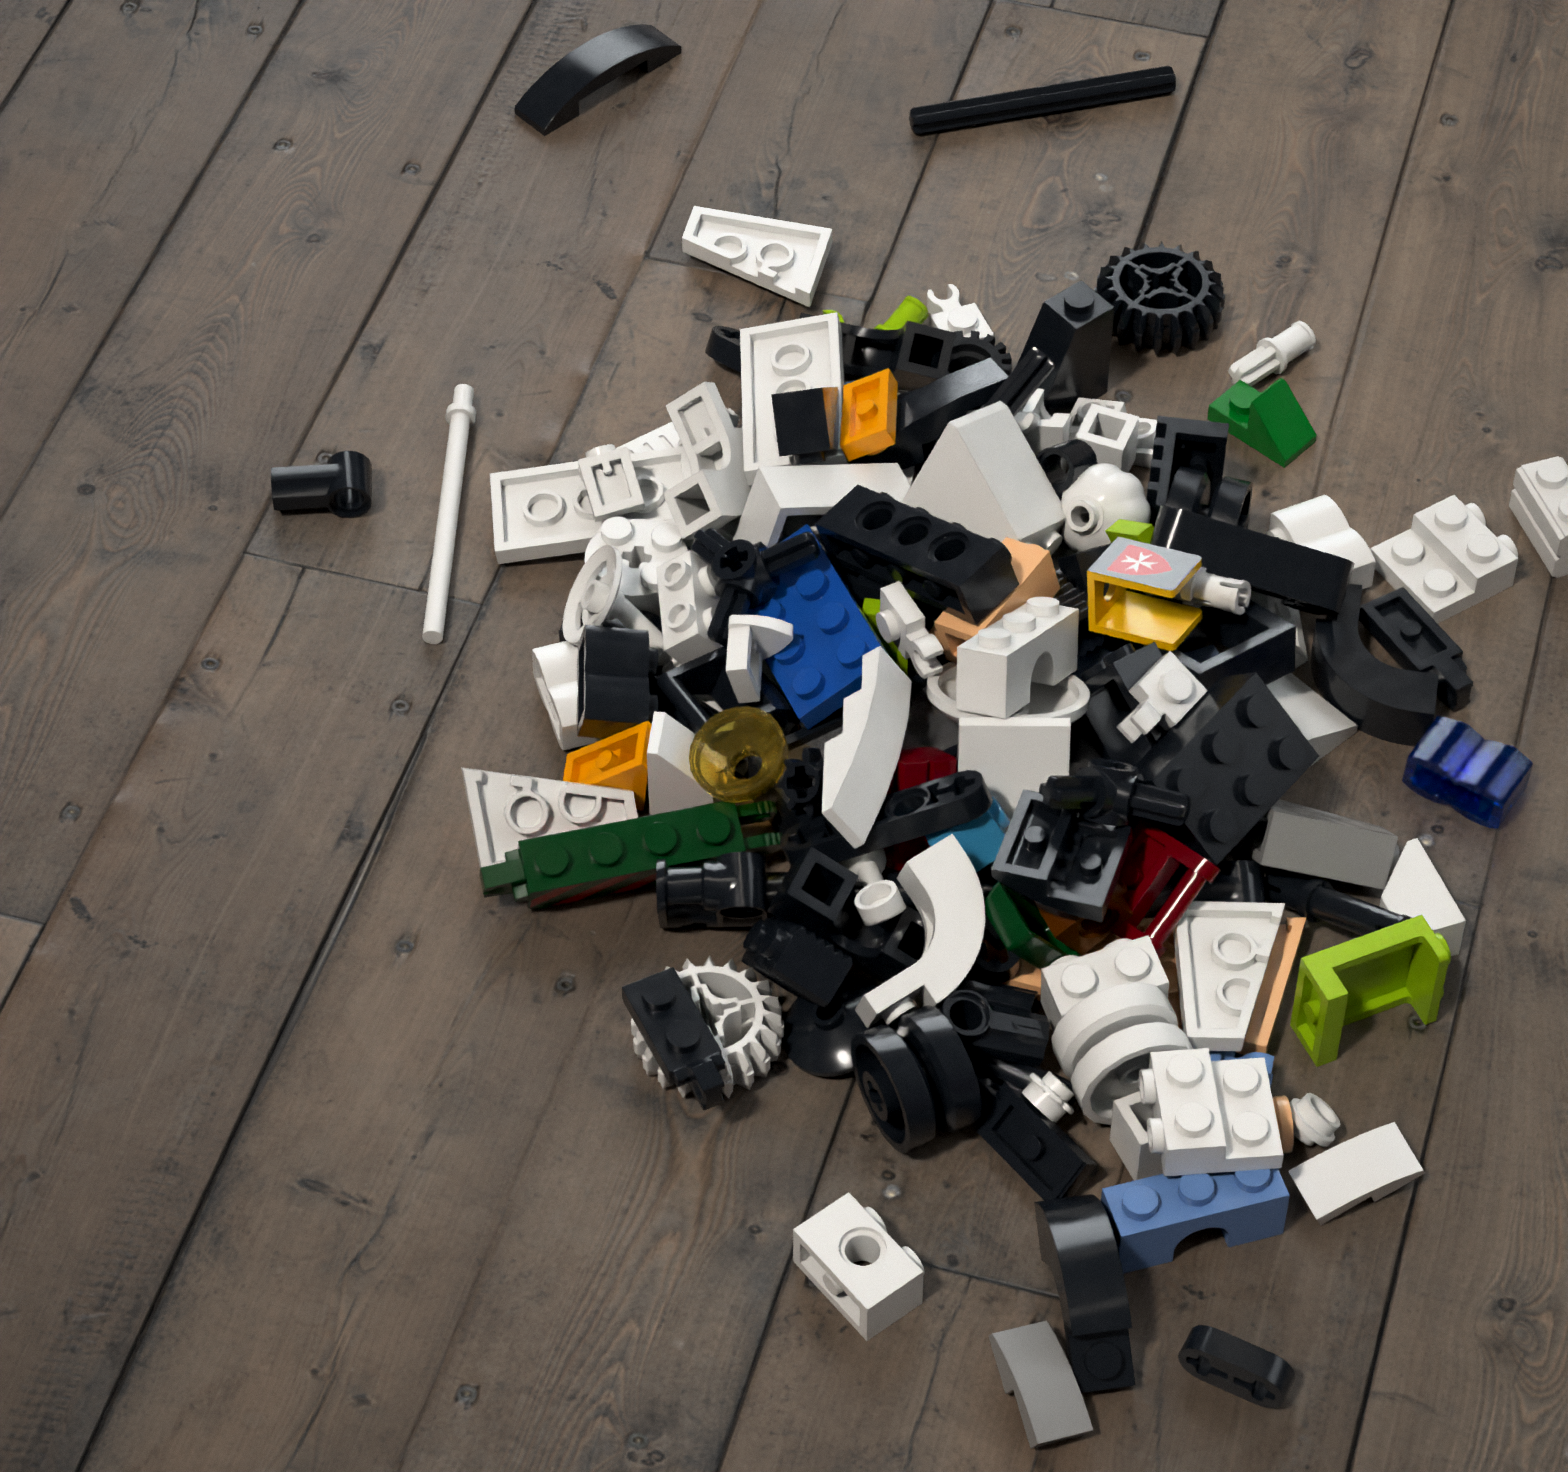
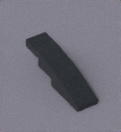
(929, 409)

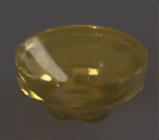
(729, 739)

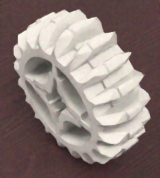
(738, 1014)

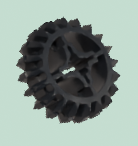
(1162, 297)

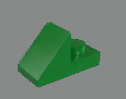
(1265, 420)

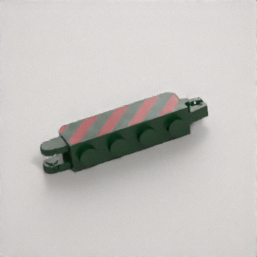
(624, 853)

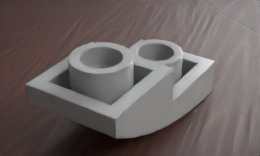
(1043, 1383)

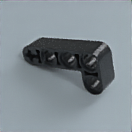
(1272, 566)

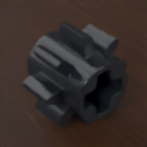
(798, 782)

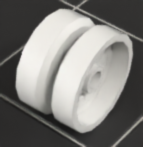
(1109, 1041)

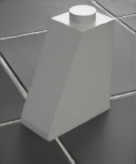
(1322, 845)

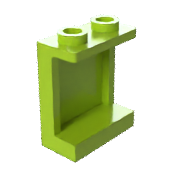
(1366, 978)

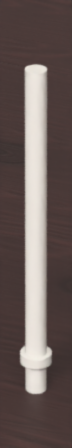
(460, 417)

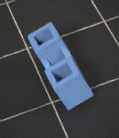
(1162, 1210)

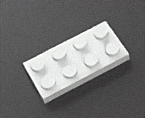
(782, 360)
(549, 513)

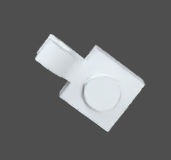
(1163, 697)

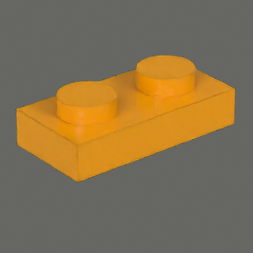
(869, 415)

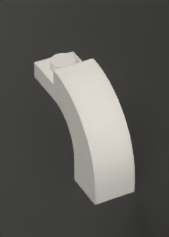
(714, 449)
(953, 916)

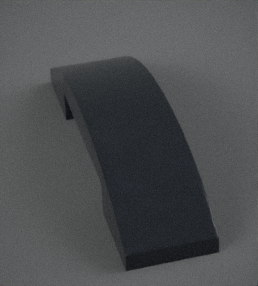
(557, 93)

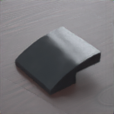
(1061, 858)

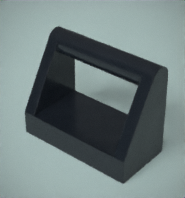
(709, 677)

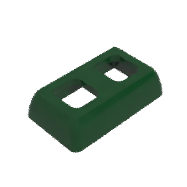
(1023, 927)

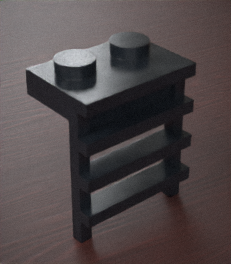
(1184, 444)

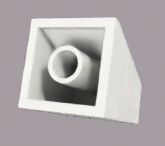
(989, 481)

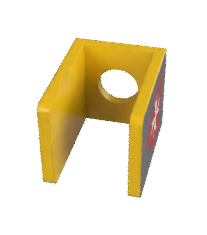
(1136, 615)

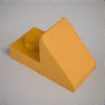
(614, 762)

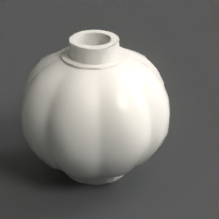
(1097, 502)

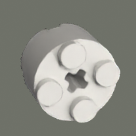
(642, 547)

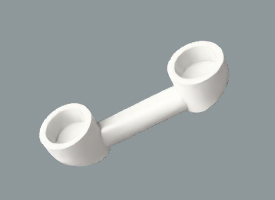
(879, 897)

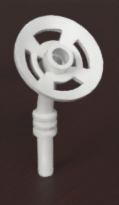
(608, 602)

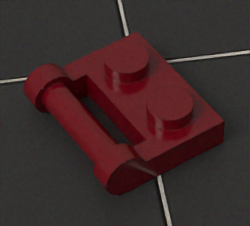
(1147, 870)

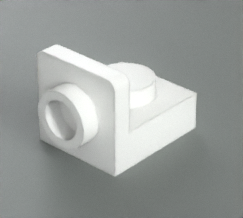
(610, 482)

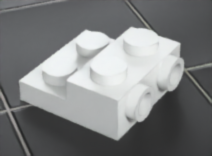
(1448, 559)
(686, 606)
(1210, 1113)

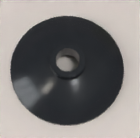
(821, 1044)

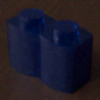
(1467, 772)

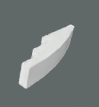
(867, 751)

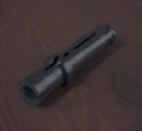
(1319, 902)

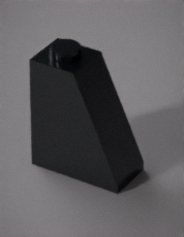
(1078, 337)

